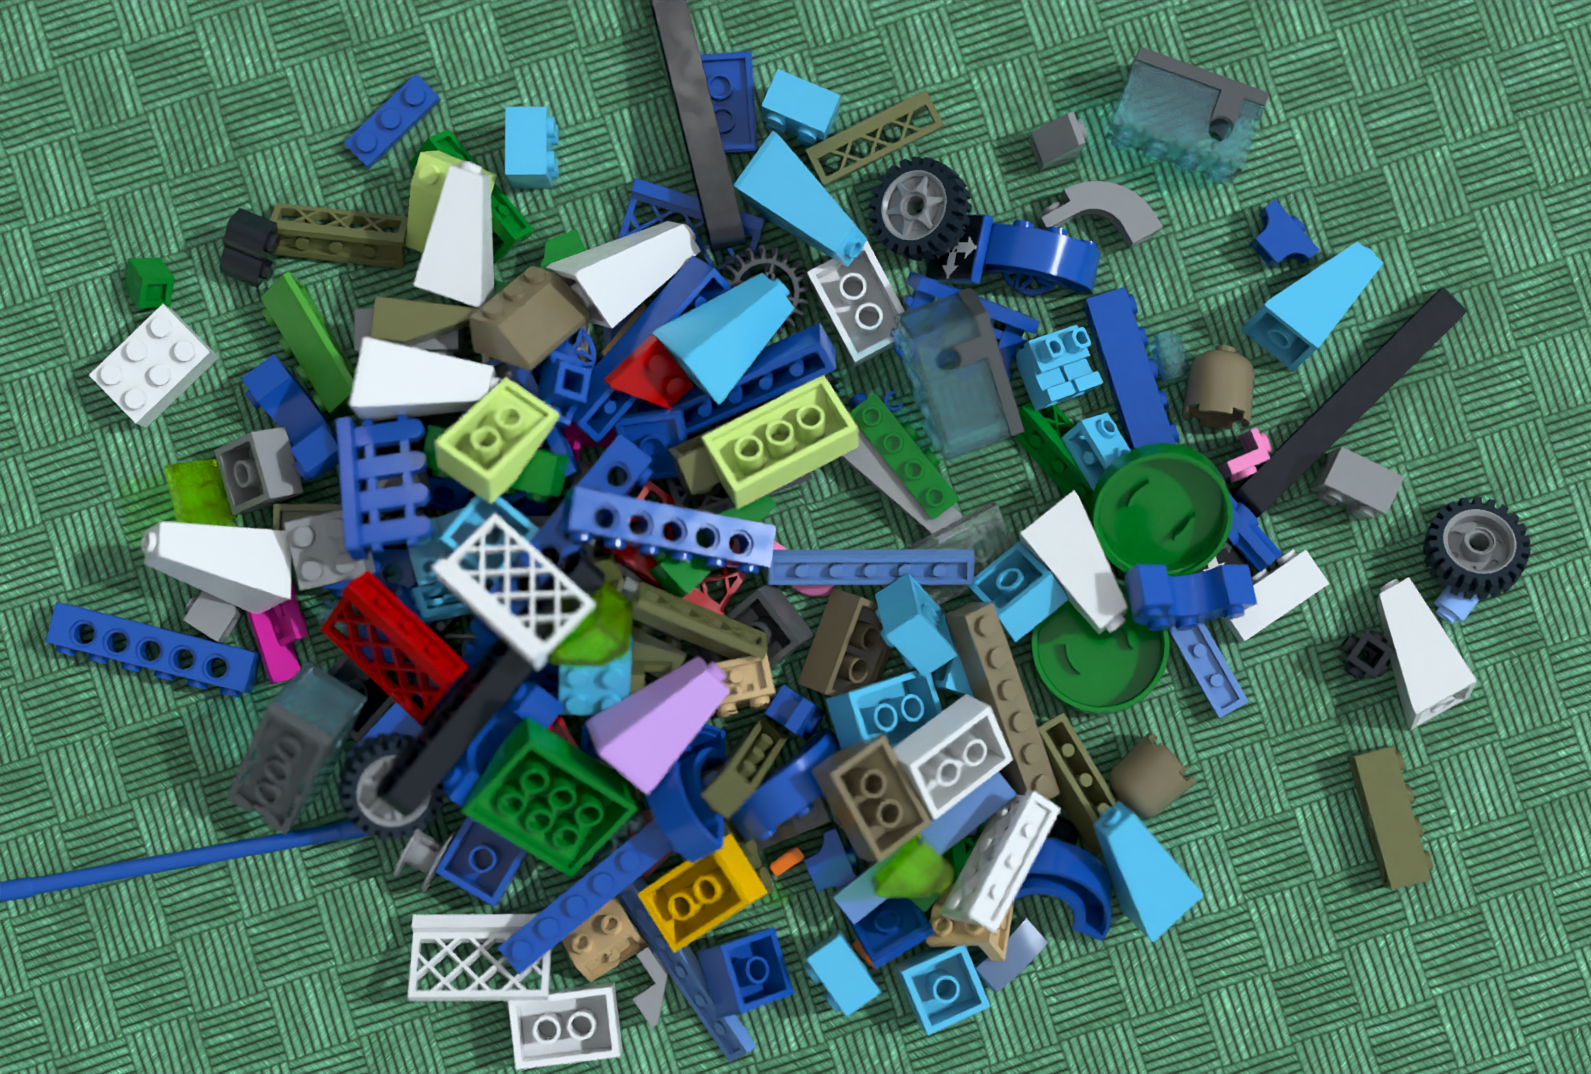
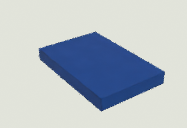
(732, 97)

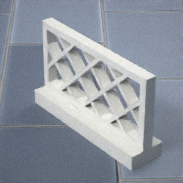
(487, 605)
(1011, 858)
(474, 930)

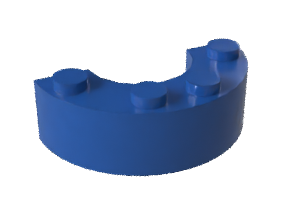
(1042, 254)
(290, 406)
(1188, 599)
(525, 701)
(785, 791)
(677, 799)
(1077, 880)

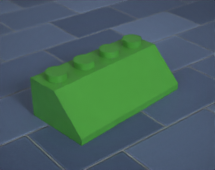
(311, 342)

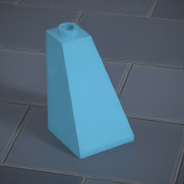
(795, 201)
(1306, 312)
(726, 333)
(1145, 877)

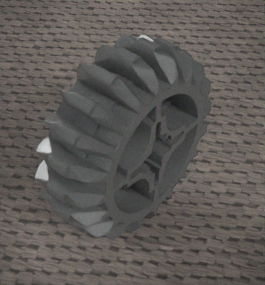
(771, 262)

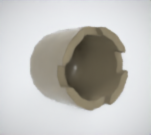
(1219, 389)
(1149, 778)

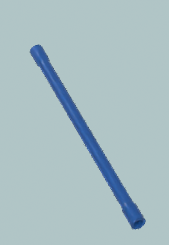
(31, 886)

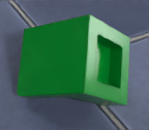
(148, 282)

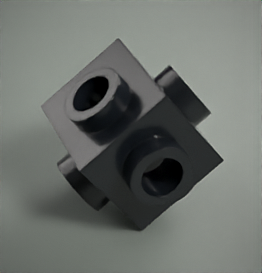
(1376, 650)

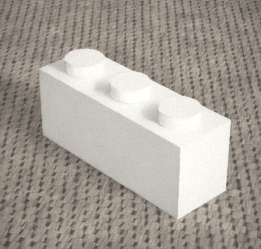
(1278, 592)

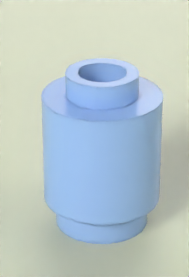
(1453, 607)

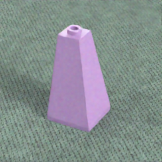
(658, 722)

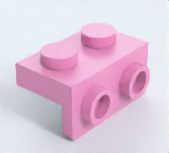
(1256, 452)

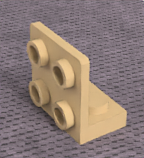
(748, 683)
(959, 933)
(604, 941)

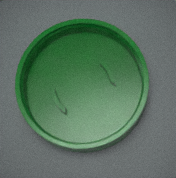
(1162, 509)
(1097, 670)

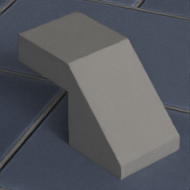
(651, 998)

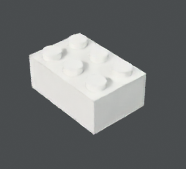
(857, 304)
(154, 366)
(953, 754)
(567, 1028)

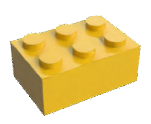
(702, 894)

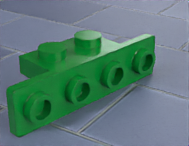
(905, 456)

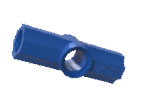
(1250, 539)

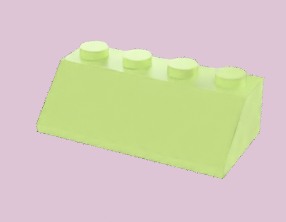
(781, 441)

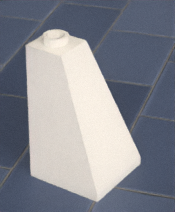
(460, 241)
(626, 271)
(415, 382)
(1072, 553)
(228, 562)
(1425, 661)

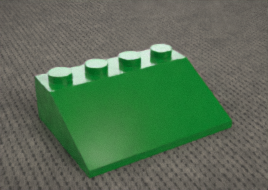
(550, 797)

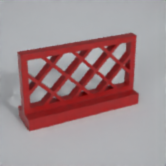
(641, 564)
(405, 634)

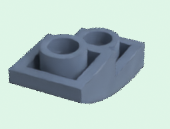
(1022, 948)

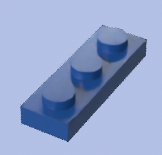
(392, 121)

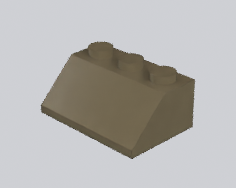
(527, 319)
(846, 646)
(872, 798)

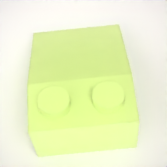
(426, 192)
(495, 440)

